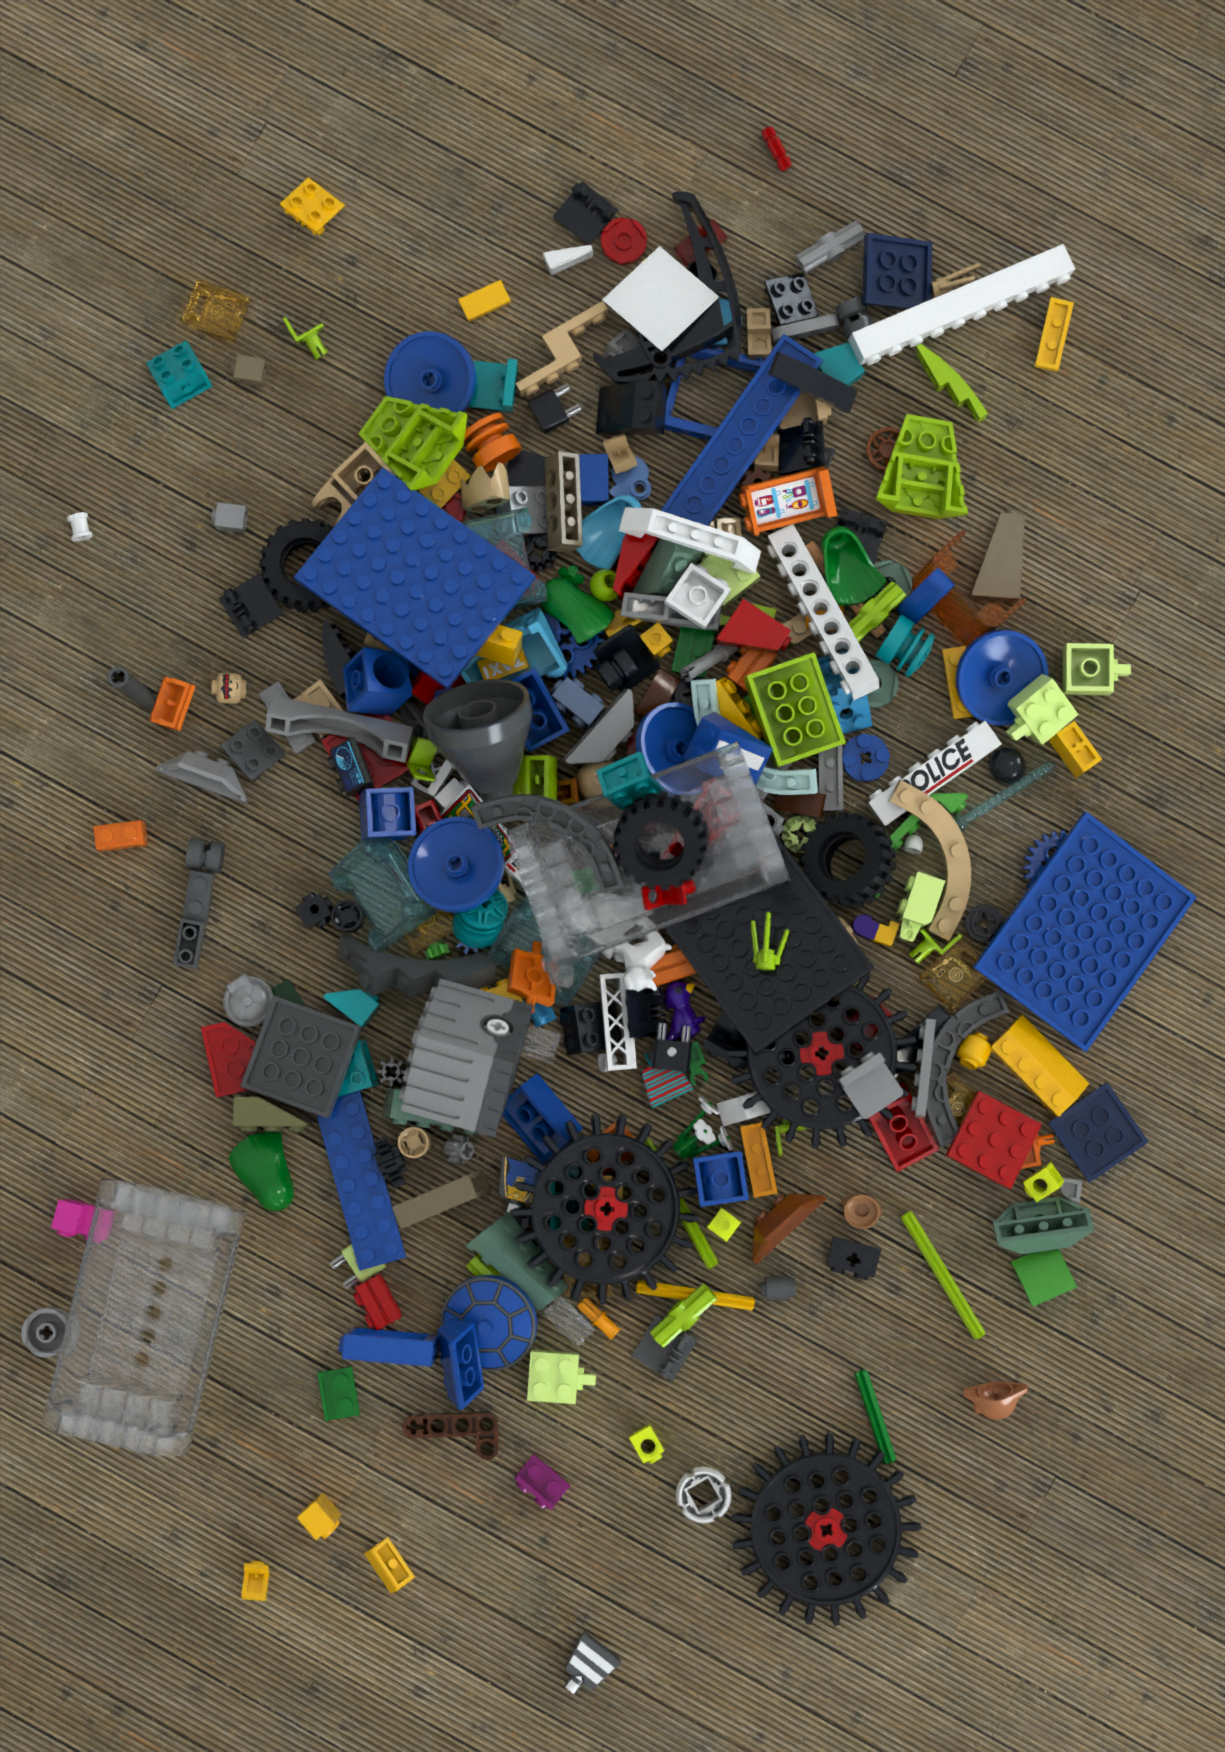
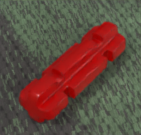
(776, 148)

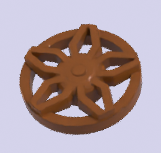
(885, 448)

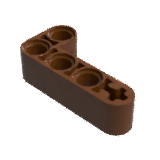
(451, 1430)

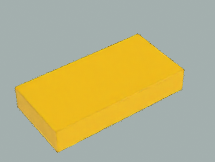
(484, 300)

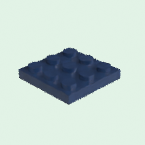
(896, 271)
(1098, 1132)

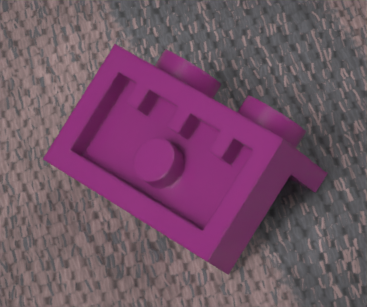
(541, 1482)

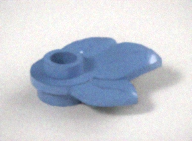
(629, 480)

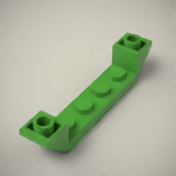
(950, 801)

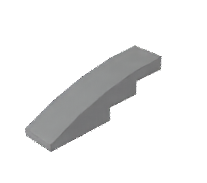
(652, 609)

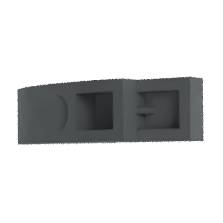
(194, 919)

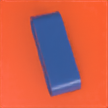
(925, 596)

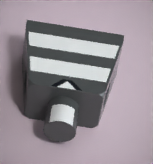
(589, 1663)

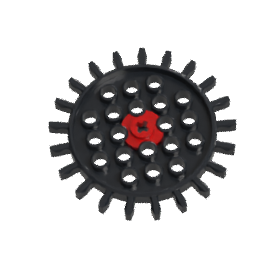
(828, 1114)
(545, 1204)
(791, 1578)

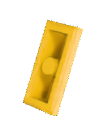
(389, 1565)

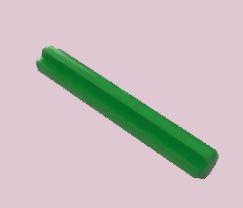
(875, 1416)

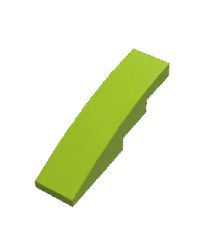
(945, 377)

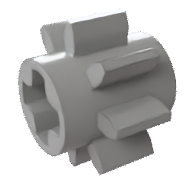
(384, 1072)
(458, 1149)

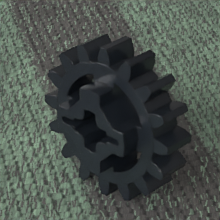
(390, 1162)

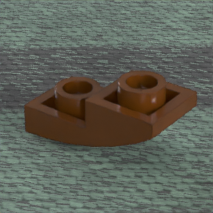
(658, 692)
(802, 804)

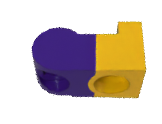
(879, 933)

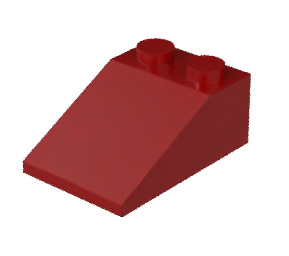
(632, 561)
(904, 1136)

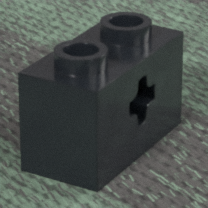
(867, 1256)

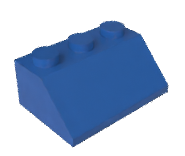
(547, 719)
(537, 1112)
(460, 1361)

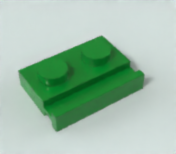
(691, 646)
(338, 1393)

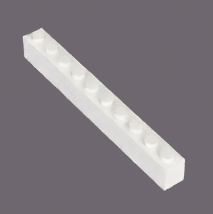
(961, 304)

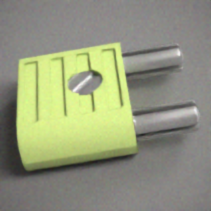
(363, 1275)

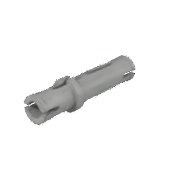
(719, 654)

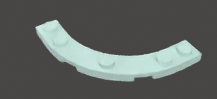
(771, 779)

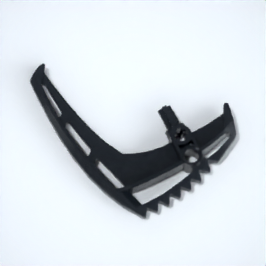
(702, 332)

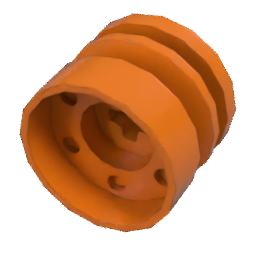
(488, 439)

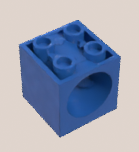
(376, 682)
(387, 813)
(720, 1178)

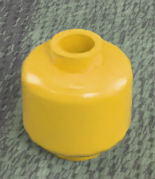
(974, 1051)

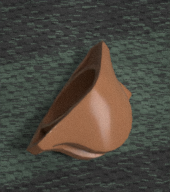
(995, 1399)

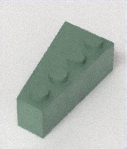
(392, 1109)
(510, 1259)

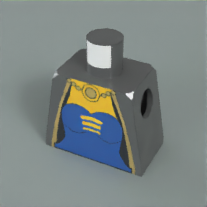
(512, 1171)

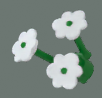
(687, 1145)

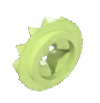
(793, 824)

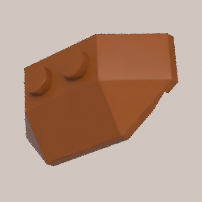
(780, 1221)

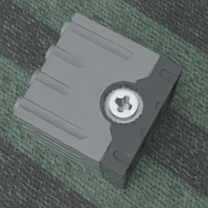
(465, 1057)

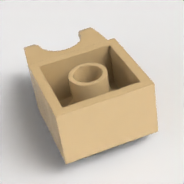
(348, 479)

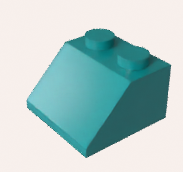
(356, 1004)

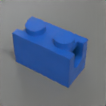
(594, 479)

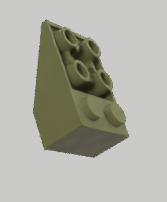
(259, 1111)

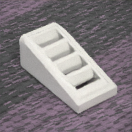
(565, 258)

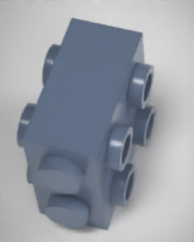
(573, 700)

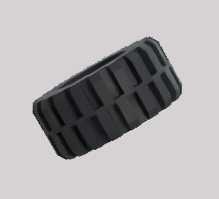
(274, 558)
(651, 869)
(874, 872)

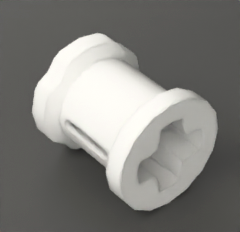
(79, 526)

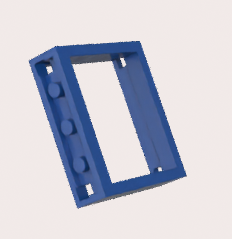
(692, 428)
(389, 1346)

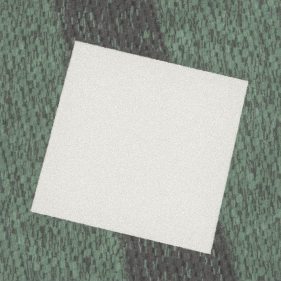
(660, 298)

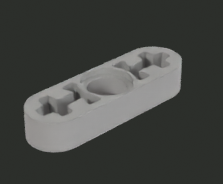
(806, 328)

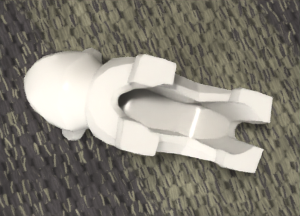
(639, 960)

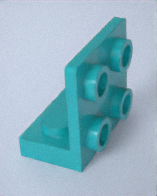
(179, 374)
(495, 386)
(627, 781)
(361, 1071)

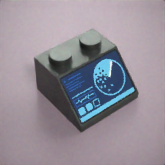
(351, 767)

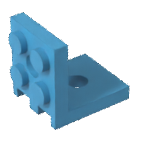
(859, 715)

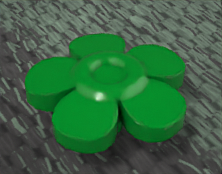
(571, 575)

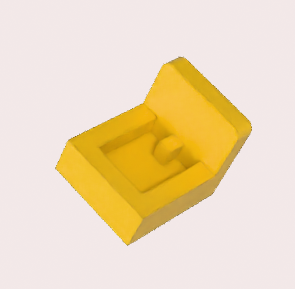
(657, 641)
(255, 1581)

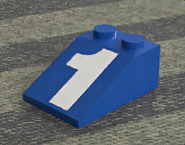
(716, 731)

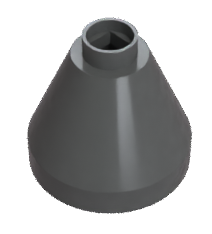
(482, 732)

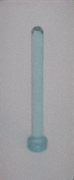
(1003, 795)

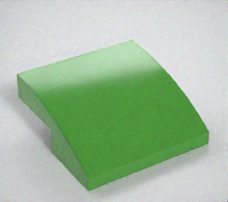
(1043, 1275)

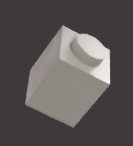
(230, 517)

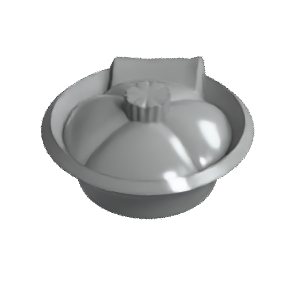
(247, 1000)

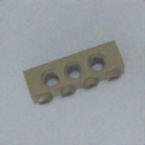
(563, 502)

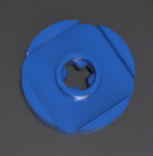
(863, 744)

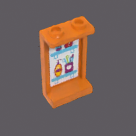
(787, 500)

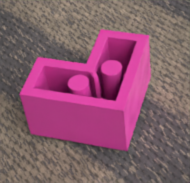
(72, 1217)

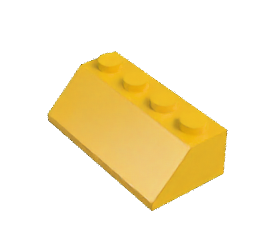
(1039, 1066)

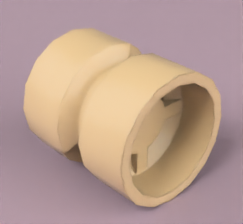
(414, 1142)

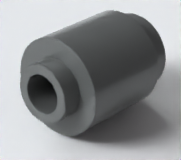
(778, 1288)

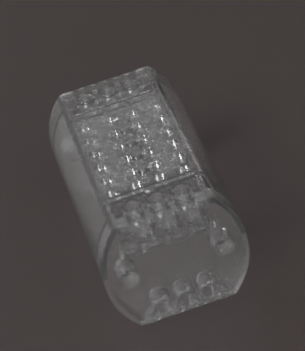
(737, 864)
(97, 1381)

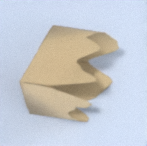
(485, 492)

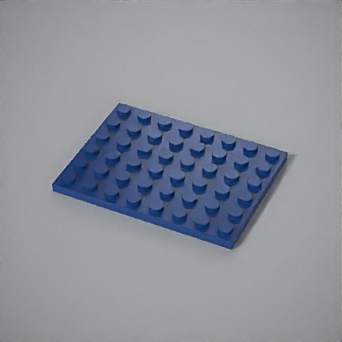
(415, 578)
(1084, 931)

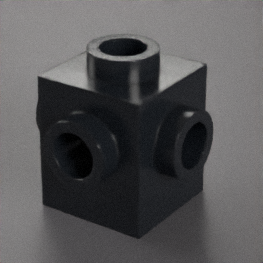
(305, 910)

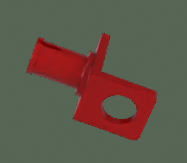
(673, 896)

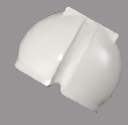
(712, 1509)

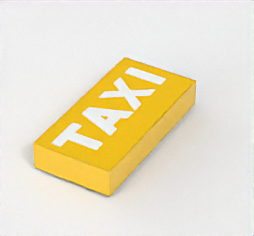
(494, 670)

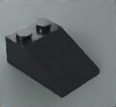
(632, 409)

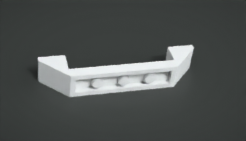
(692, 535)

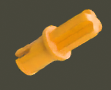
(598, 1318)

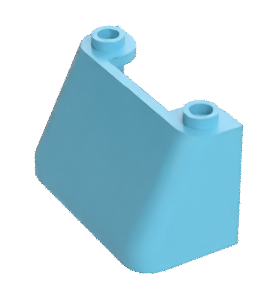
(538, 644)

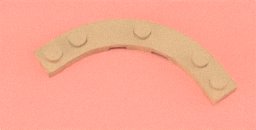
(954, 852)

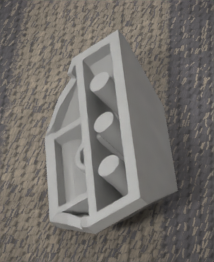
(606, 733)
(205, 774)

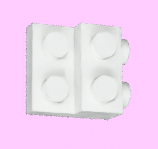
(698, 595)

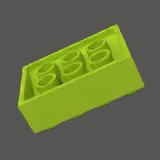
(794, 709)

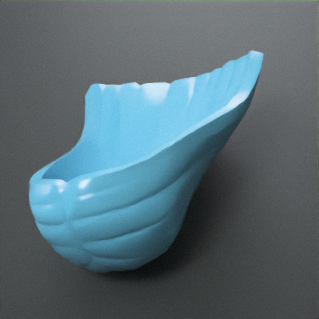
(600, 532)

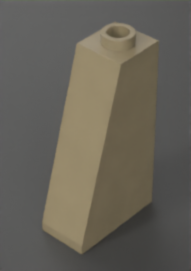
(1002, 564)
(441, 1199)

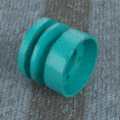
(905, 646)
(482, 924)

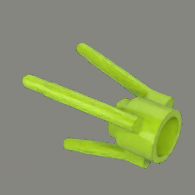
(765, 958)

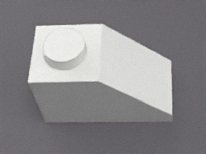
(733, 1111)

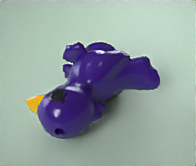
(678, 997)

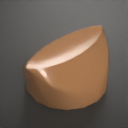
(861, 1210)

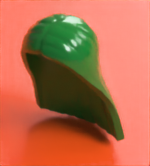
(848, 568)
(576, 609)
(264, 1170)

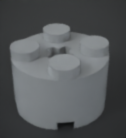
(33, 1331)

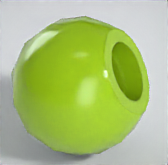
(602, 585)

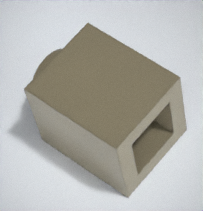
(249, 370)

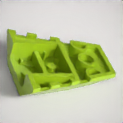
(415, 439)
(924, 471)

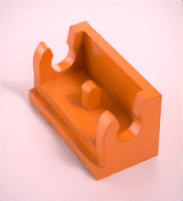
(172, 703)

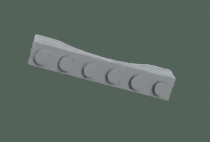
(297, 717)

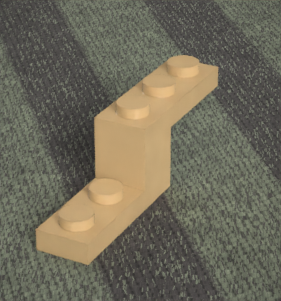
(562, 349)

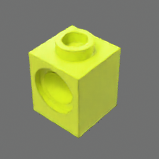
(1049, 1175)
(723, 1224)
(647, 1433)

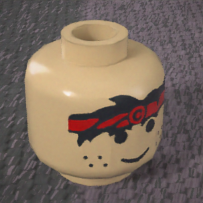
(229, 688)

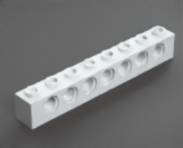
(787, 541)

